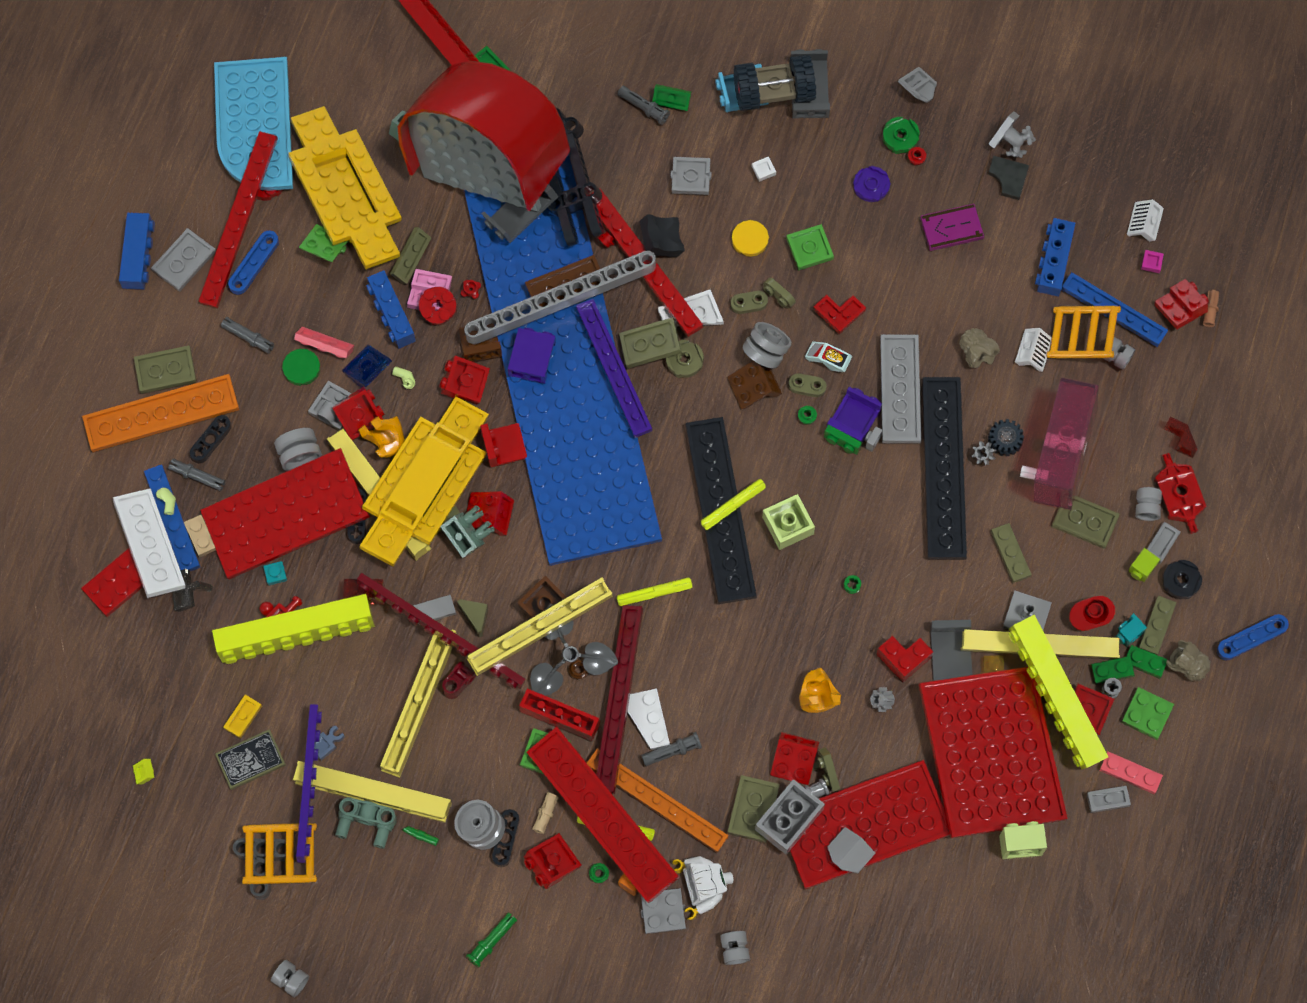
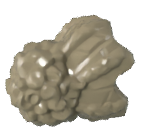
(978, 347)
(1189, 661)

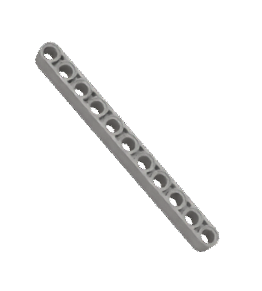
(554, 304)

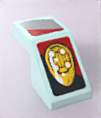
(829, 355)

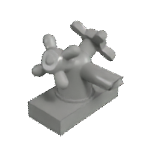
(1012, 136)

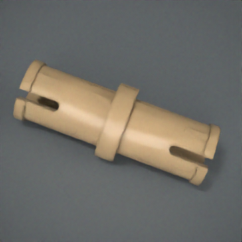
(545, 813)

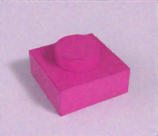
(1152, 261)

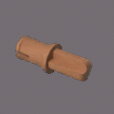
(1209, 317)

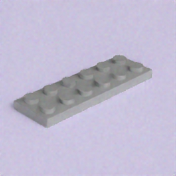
(900, 389)

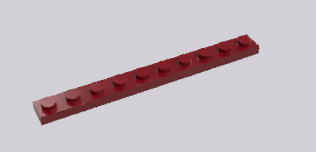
(433, 627)
(619, 696)

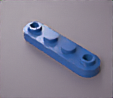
(253, 262)
(1252, 637)

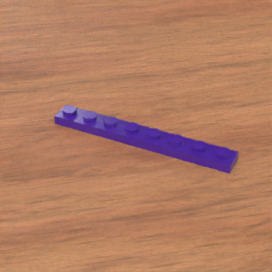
(614, 368)
(308, 791)

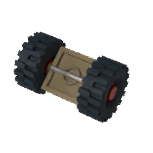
(775, 82)

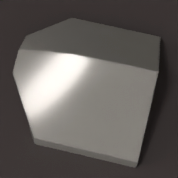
(919, 84)
(850, 851)

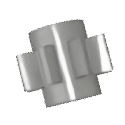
(988, 451)
(882, 699)

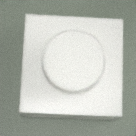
(764, 169)

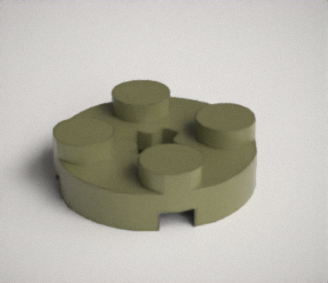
(689, 368)

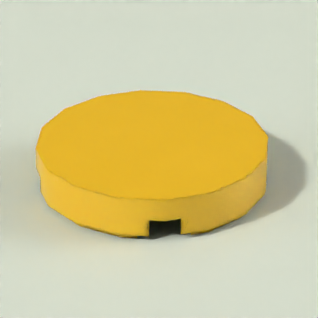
(750, 238)

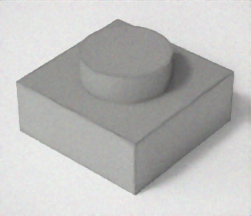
(872, 438)

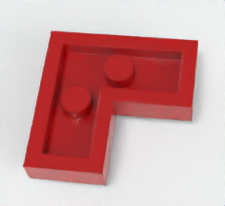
(839, 317)

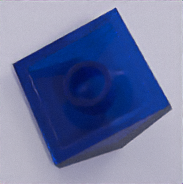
(366, 366)

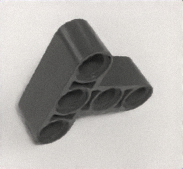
(260, 859)

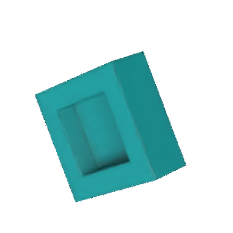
(275, 573)

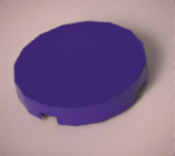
(871, 184)

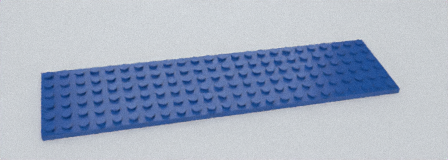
(575, 435)

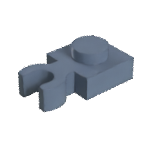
(326, 742)

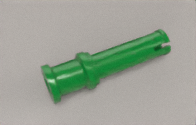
(485, 946)

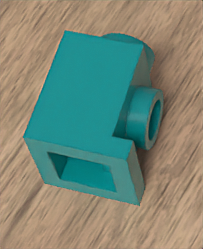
(1130, 631)

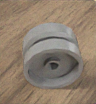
(767, 345)
(297, 448)
(479, 824)

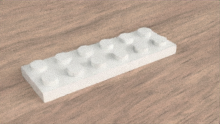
(149, 543)

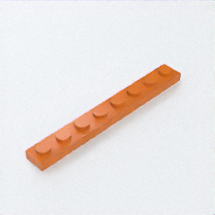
(666, 806)

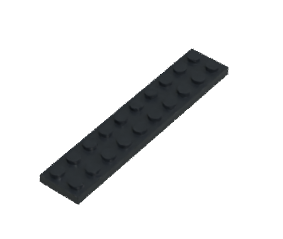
(944, 468)
(715, 487)

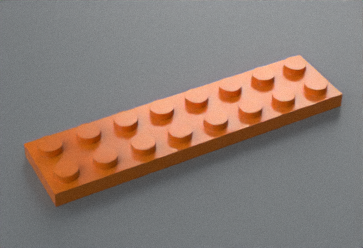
(160, 413)

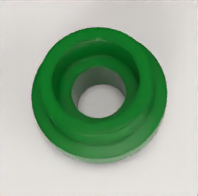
(807, 420)
(599, 866)

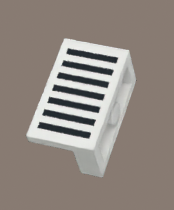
(1145, 219)
(1034, 348)

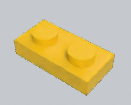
(242, 716)

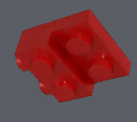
(1182, 304)
(464, 379)
(358, 411)
(551, 861)

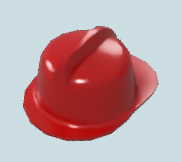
(1092, 613)

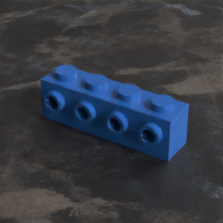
(136, 251)
(1056, 257)
(391, 309)

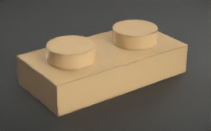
(200, 535)

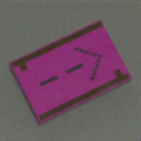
(952, 227)

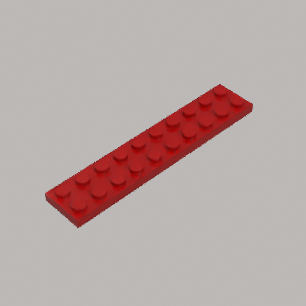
(603, 815)

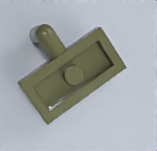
(825, 762)

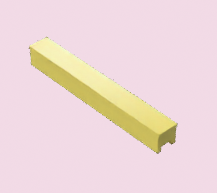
(367, 479)
(539, 626)
(1061, 644)
(416, 707)
(377, 792)

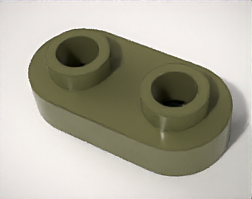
(783, 297)
(749, 302)
(807, 386)

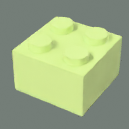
(788, 522)
(1023, 840)

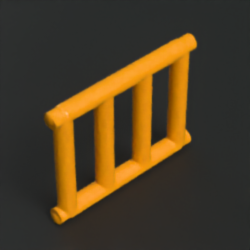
(1077, 311)
(269, 877)

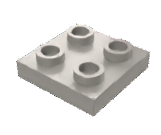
(322, 406)

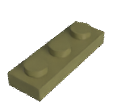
(410, 255)
(1011, 553)
(1157, 625)

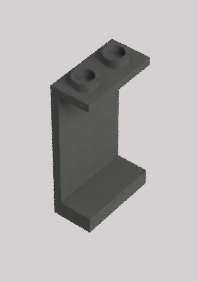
(820, 106)
(512, 220)
(946, 644)

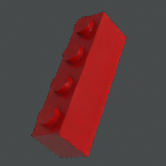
(559, 714)

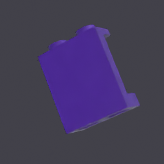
(531, 355)
(856, 414)

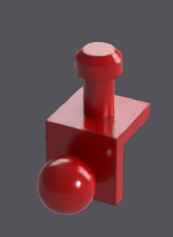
(267, 608)

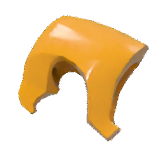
(386, 435)
(818, 692)

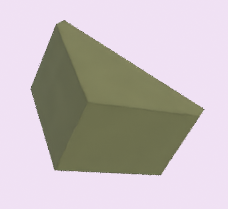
(475, 613)

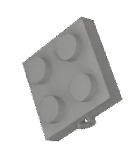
(691, 175)
(664, 912)

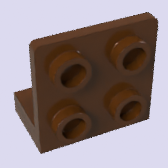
(482, 351)
(753, 383)

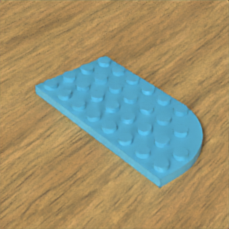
(249, 100)

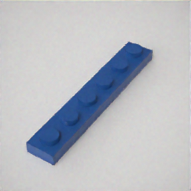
(1127, 317)
(173, 523)

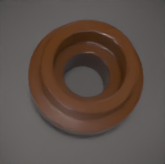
(578, 663)

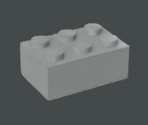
(789, 817)

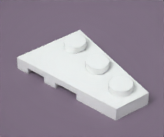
(703, 306)
(648, 717)

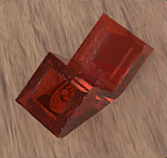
(1187, 444)

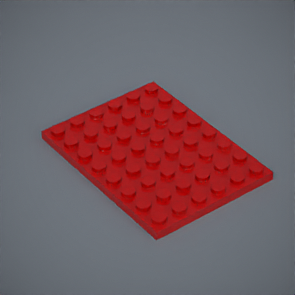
(992, 752)

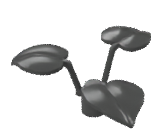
(597, 660)

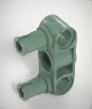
(368, 814)

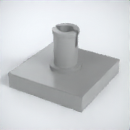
(1025, 606)

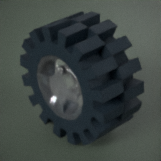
(1009, 432)

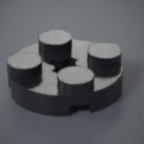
(1172, 584)

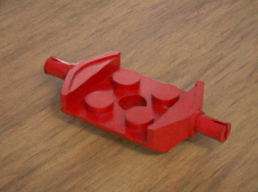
(1180, 507)

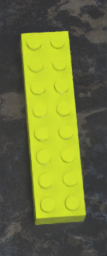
(293, 629)
(1057, 692)

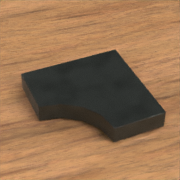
(1010, 176)

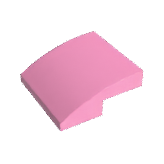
(425, 280)

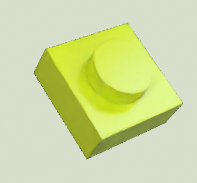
(143, 771)

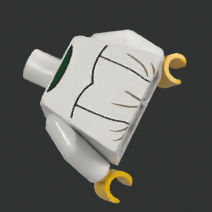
(704, 882)

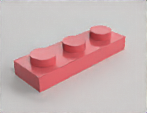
(323, 342)
(1131, 773)

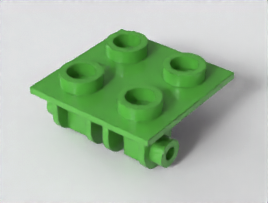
(320, 244)

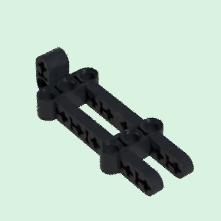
(581, 191)

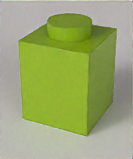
(1144, 565)

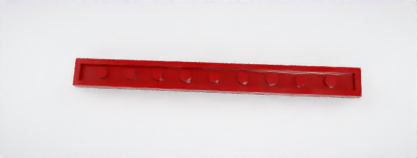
(238, 220)
(657, 279)

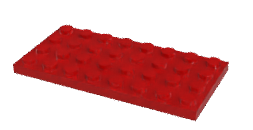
(284, 513)
(887, 812)

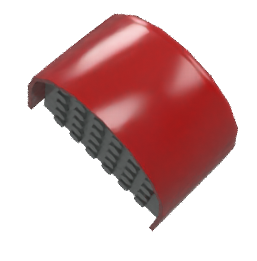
(485, 134)

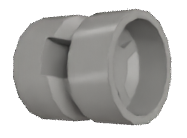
(1122, 354)
(1148, 506)
(737, 954)
(295, 983)

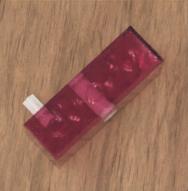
(1065, 444)

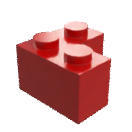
(904, 661)

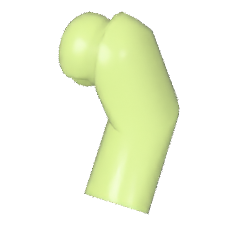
(407, 377)
(168, 498)

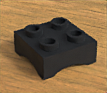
(661, 235)

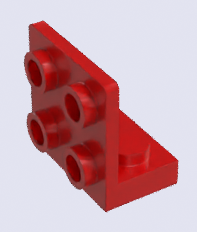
(503, 444)
(495, 508)
(794, 758)

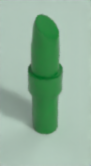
(421, 835)

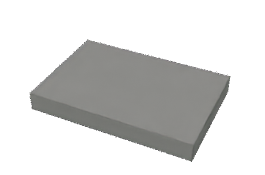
(183, 259)

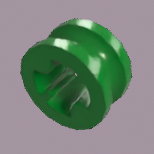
(847, 581)

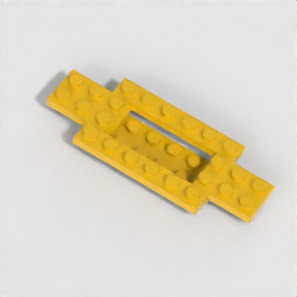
(337, 191)
(418, 475)

